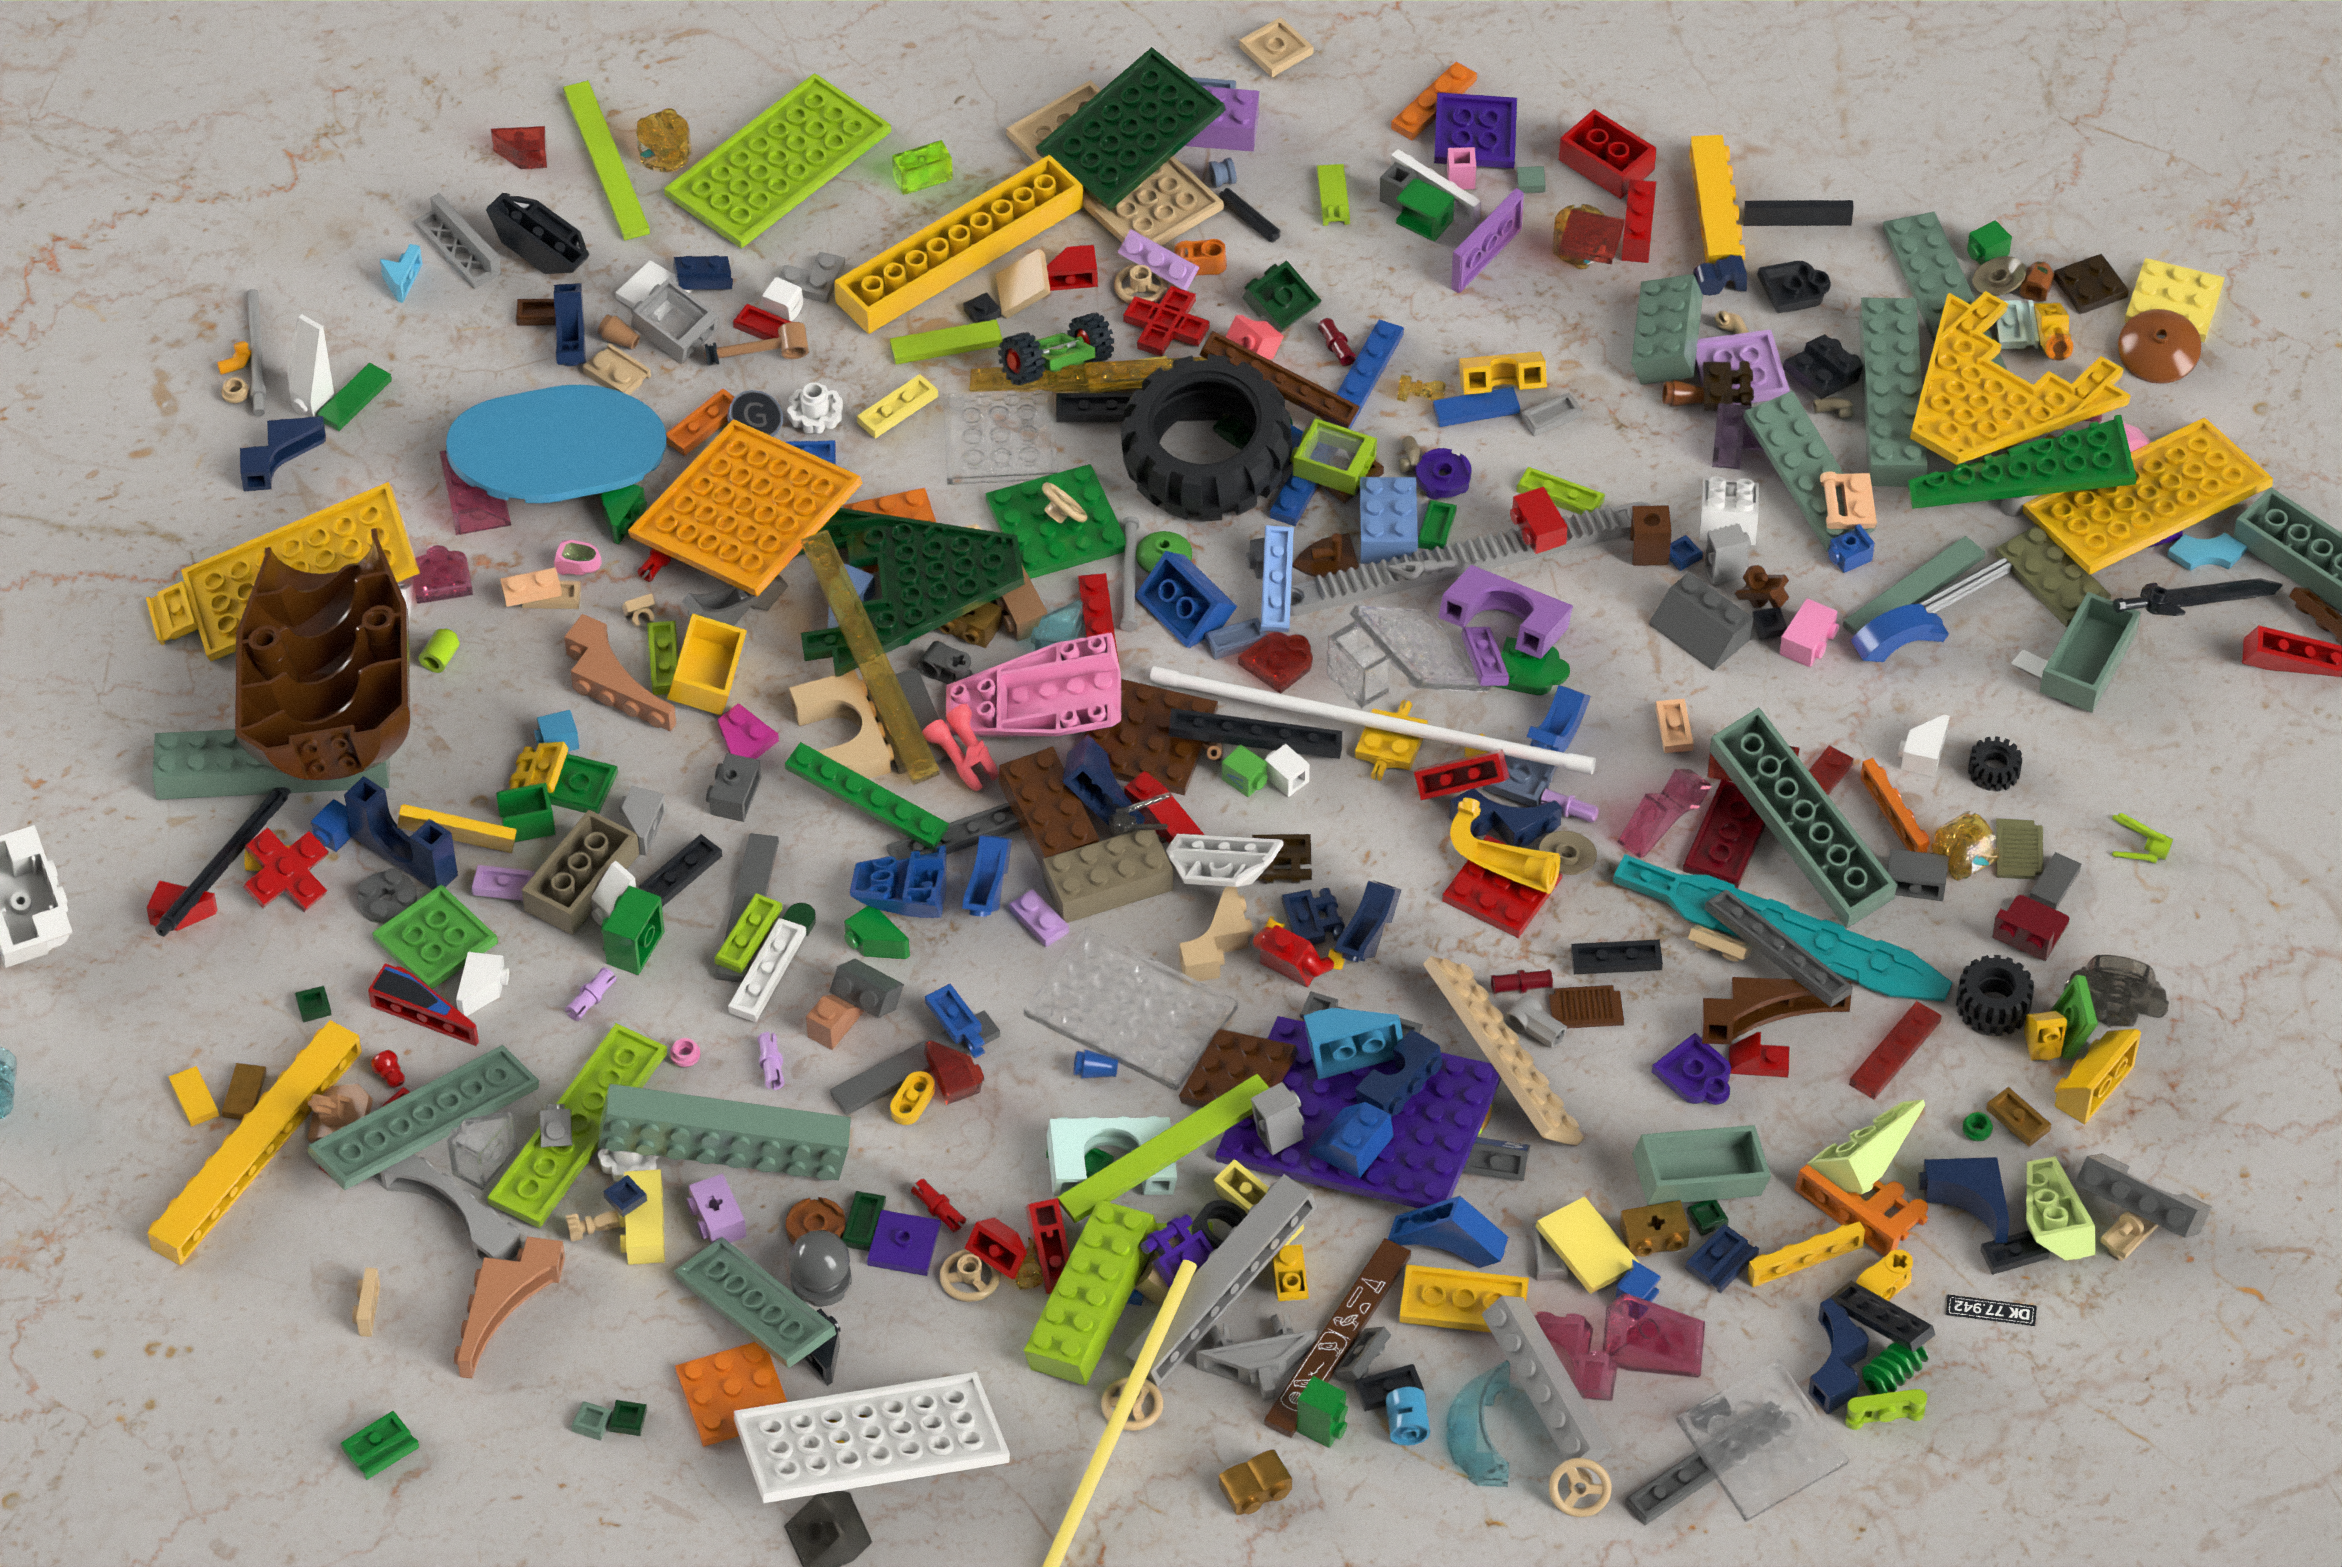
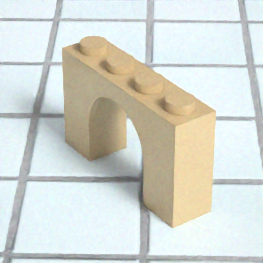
(845, 699)

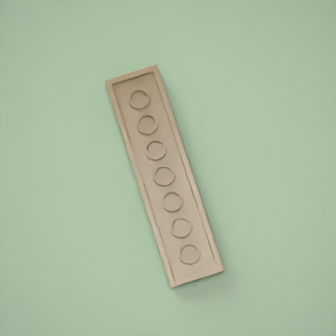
(1504, 1051)

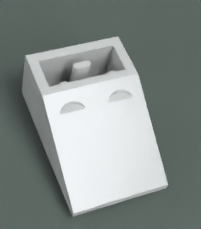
(1729, 503)

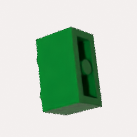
(1322, 1412)

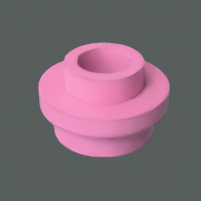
(685, 1046)

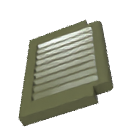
(2019, 849)

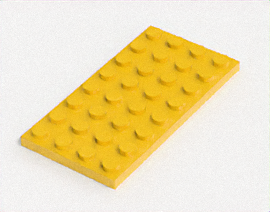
(2176, 486)
(313, 544)

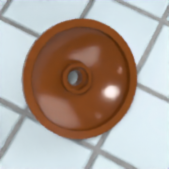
(2157, 358)

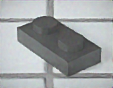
(1362, 1353)

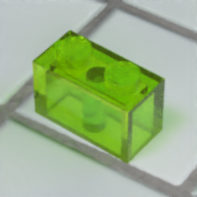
(922, 167)

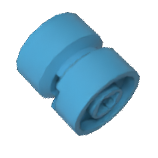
(1407, 1416)

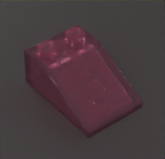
(1653, 1338)

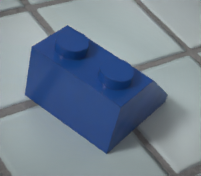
(1354, 1138)

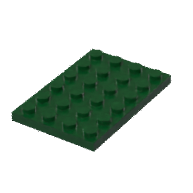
(1131, 128)

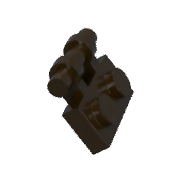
(1718, 384)
(1294, 852)

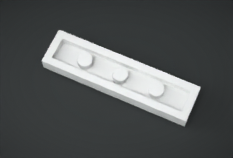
(1465, 204)
(767, 970)

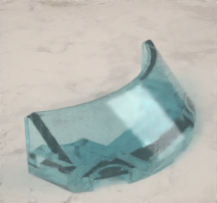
(1467, 1431)

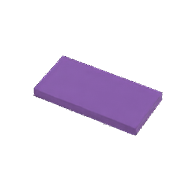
(1487, 240)

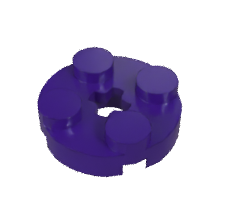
(1442, 486)

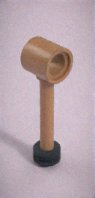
(791, 341)

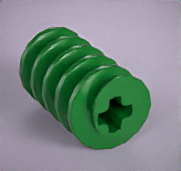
(1892, 1368)

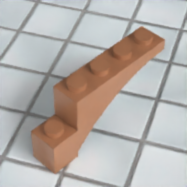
(606, 680)
(500, 1290)

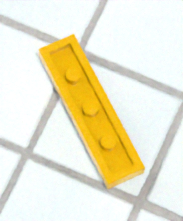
(1805, 1254)

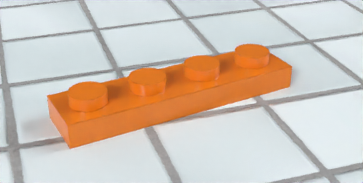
(1423, 109)
(1892, 807)

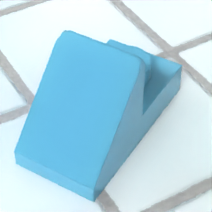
(401, 274)

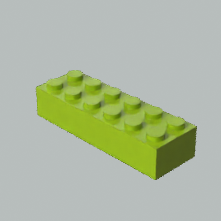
(1090, 1293)

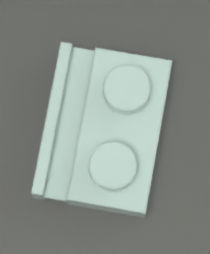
(2017, 326)

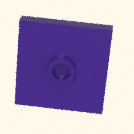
(904, 1242)

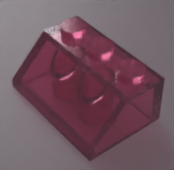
(471, 506)

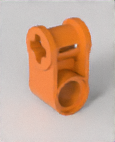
(1206, 254)

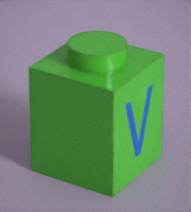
(1244, 771)

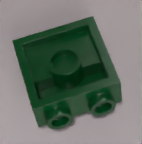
(1281, 296)

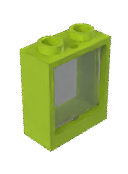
(1334, 456)

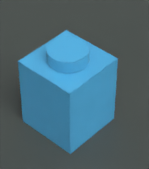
(557, 728)

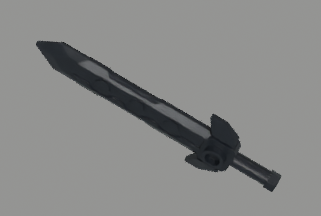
(2168, 601)

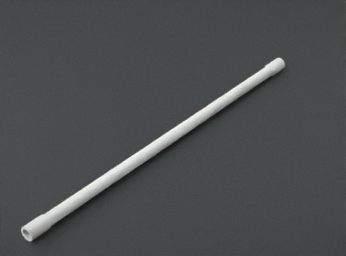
(1569, 761)

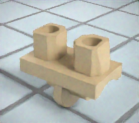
(2127, 1234)

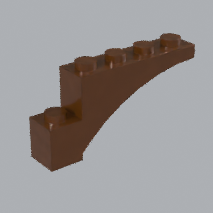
(1757, 1003)

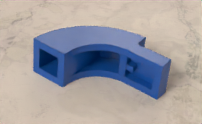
(1896, 628)

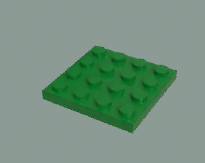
(1043, 541)

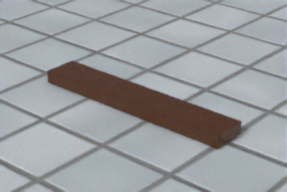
(1291, 385)

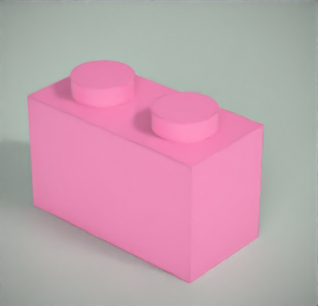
(1809, 633)

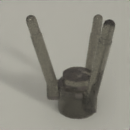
(1123, 823)

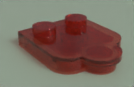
(1278, 660)

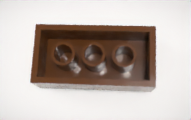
(1045, 805)

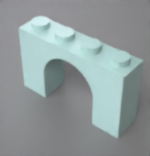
(1073, 1138)

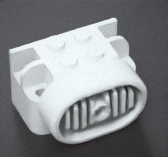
(30, 902)

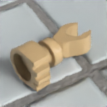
(605, 1221)

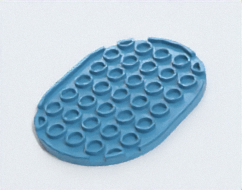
(556, 443)

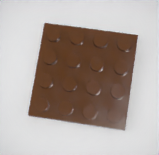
(1142, 738)

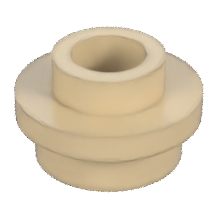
(234, 390)

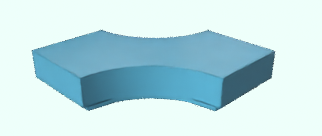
(2217, 551)

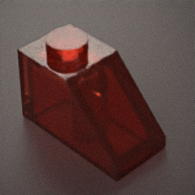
(521, 146)
(953, 1072)

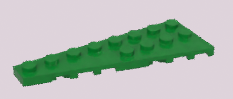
(2067, 463)

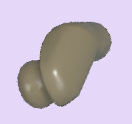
(1413, 453)

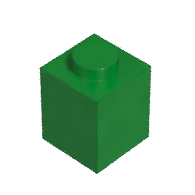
(1989, 242)

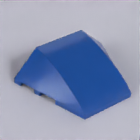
(903, 886)

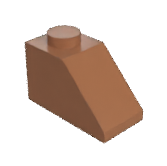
(831, 1020)

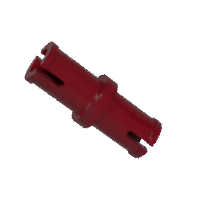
(1336, 342)
(1521, 981)

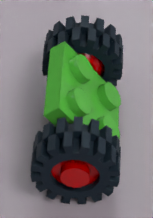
(1027, 358)

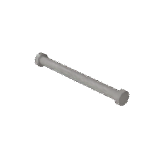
(1128, 622)

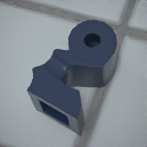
(1713, 277)

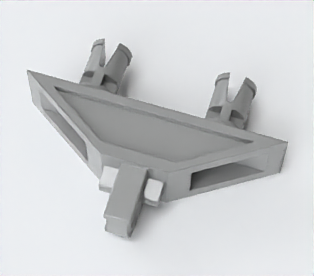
(1257, 1361)

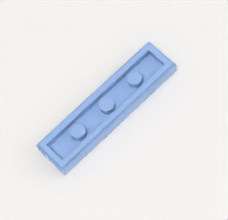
(1277, 578)

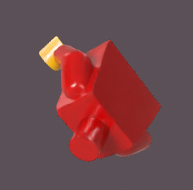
(1293, 954)

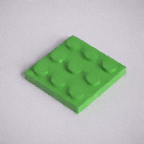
(434, 937)

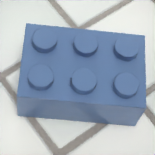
(1387, 518)

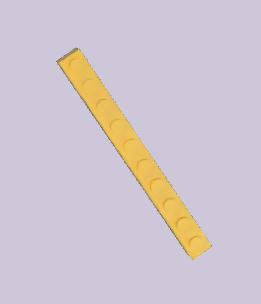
(253, 1143)

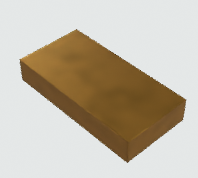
(243, 1090)

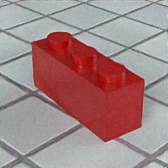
(1638, 221)
(1461, 774)

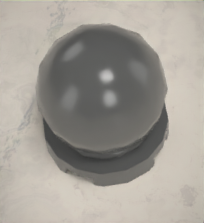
(820, 1268)

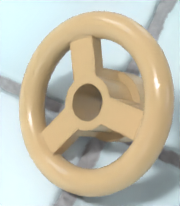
(1139, 282)
(1062, 505)
(967, 1262)
(1141, 1422)
(1580, 1476)

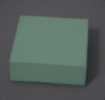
(1531, 179)
(591, 1420)

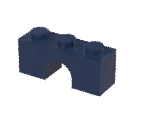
(1416, 1059)

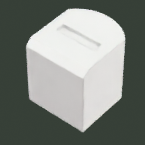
(783, 299)

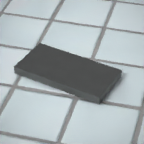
(923, 710)

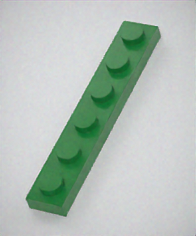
(866, 796)

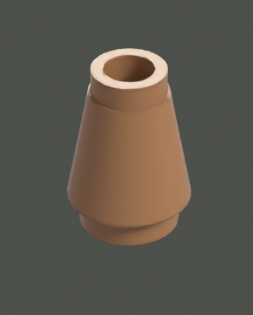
(618, 332)

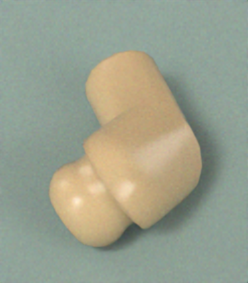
(1730, 322)

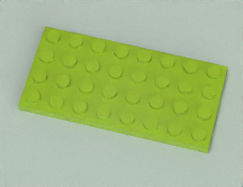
(777, 160)

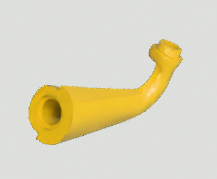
(1519, 864)

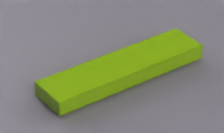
(945, 342)

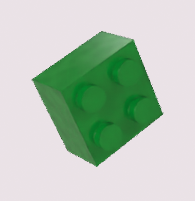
(633, 930)

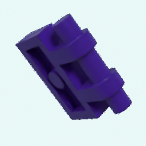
(1191, 1247)

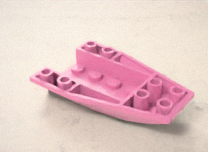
(1045, 692)

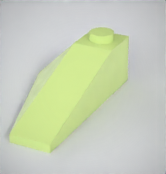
(1869, 1152)
(2056, 1212)

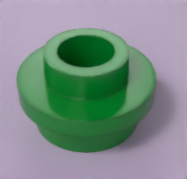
(1980, 1121)

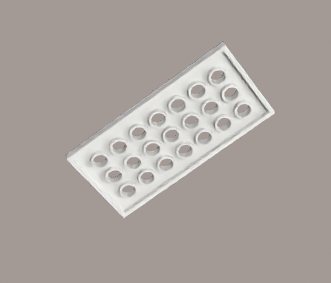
(865, 1469)

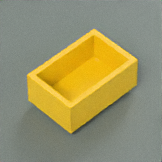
(707, 664)

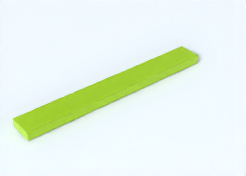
(606, 160)
(1162, 1150)

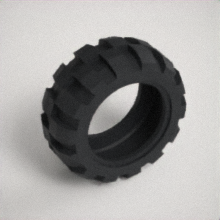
(1194, 389)

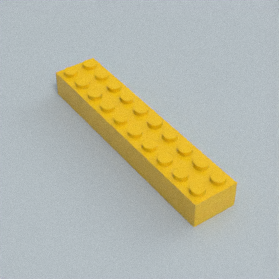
(958, 244)

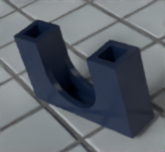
(424, 855)

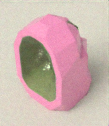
(577, 558)

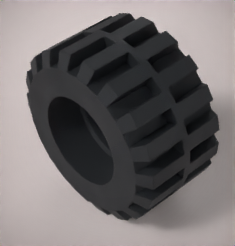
(1994, 976)

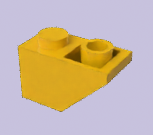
(2045, 1035)
(1289, 1274)

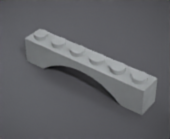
(487, 1232)

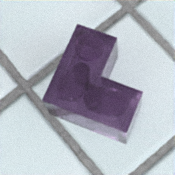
(1732, 436)

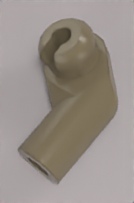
(1832, 404)

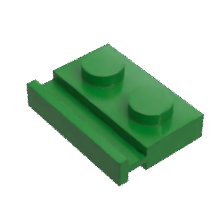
(379, 1445)

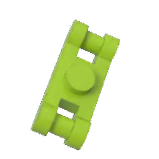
(1886, 1407)

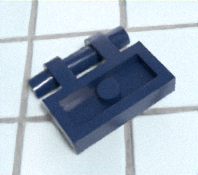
(1304, 917)

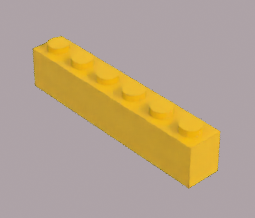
(1715, 198)

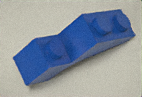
(986, 881)

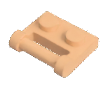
(1857, 500)

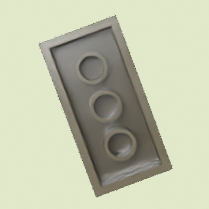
(1107, 874)
(568, 878)

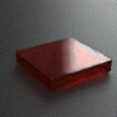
(1591, 236)

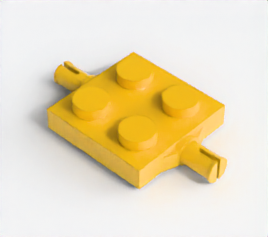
(1389, 748)

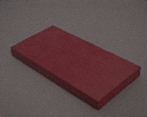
(1725, 837)

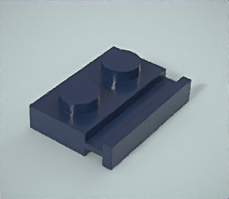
(703, 272)
(1721, 1258)

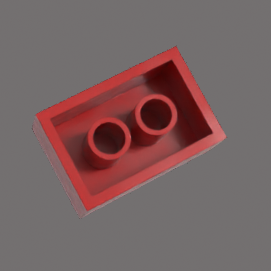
(1606, 153)

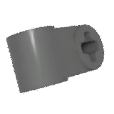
(944, 663)

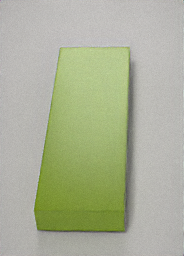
(1562, 492)
(663, 654)
(748, 933)

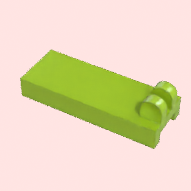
(1333, 193)

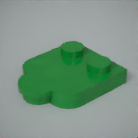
(1530, 673)

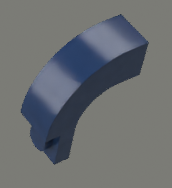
(569, 324)

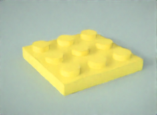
(2178, 290)

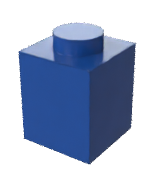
(332, 825)

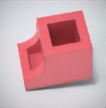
(1255, 336)

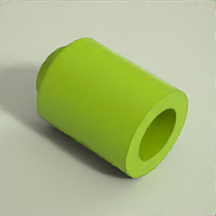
(439, 650)

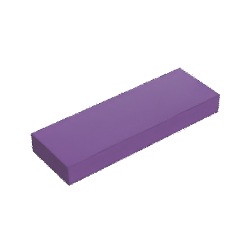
(1485, 656)

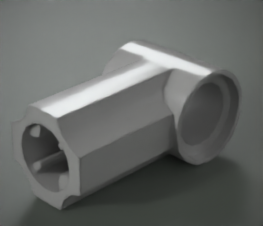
(1529, 1017)

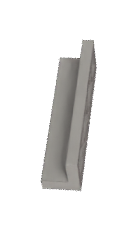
(470, 242)

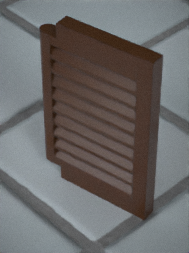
(1587, 1006)

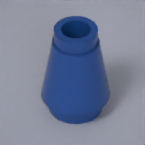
(1094, 1065)

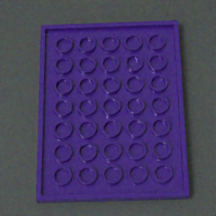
(1429, 1133)

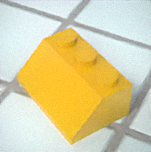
(2097, 1074)

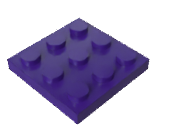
(1479, 123)

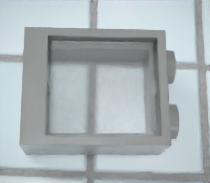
(674, 320)

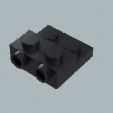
(1824, 366)

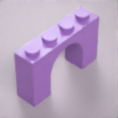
(1481, 590)

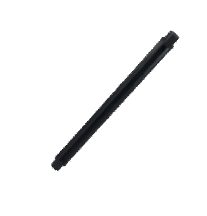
(222, 860)

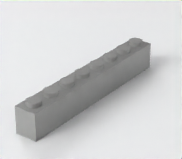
(1228, 1273)

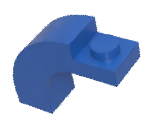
(1561, 721)

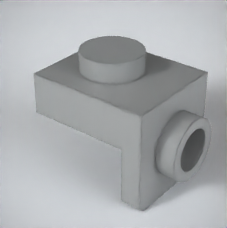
(556, 1126)

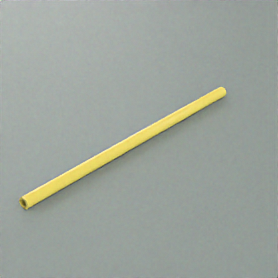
(1120, 1415)

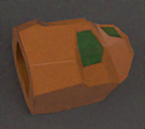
(2037, 282)

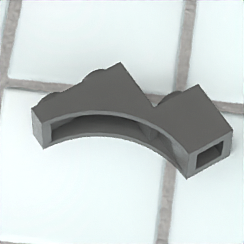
(732, 603)

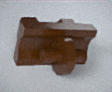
(1763, 588)

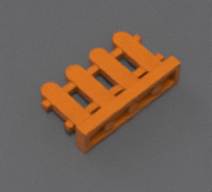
(1848, 1208)

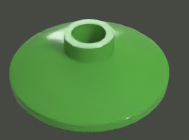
(1154, 546)

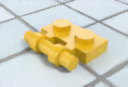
(543, 765)

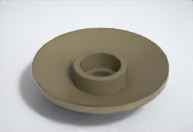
(1999, 275)
(1575, 851)

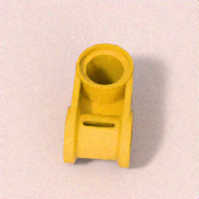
(1888, 1275)

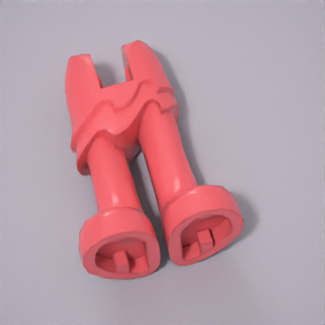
(976, 753)

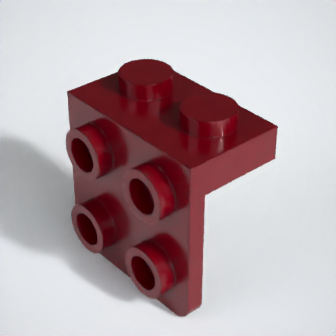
(2030, 927)

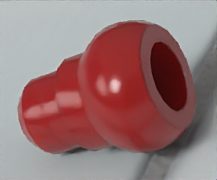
(387, 1067)

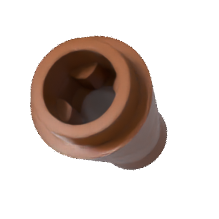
(1680, 393)

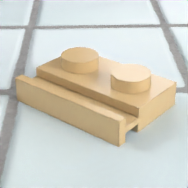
(616, 370)

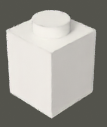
(1287, 770)

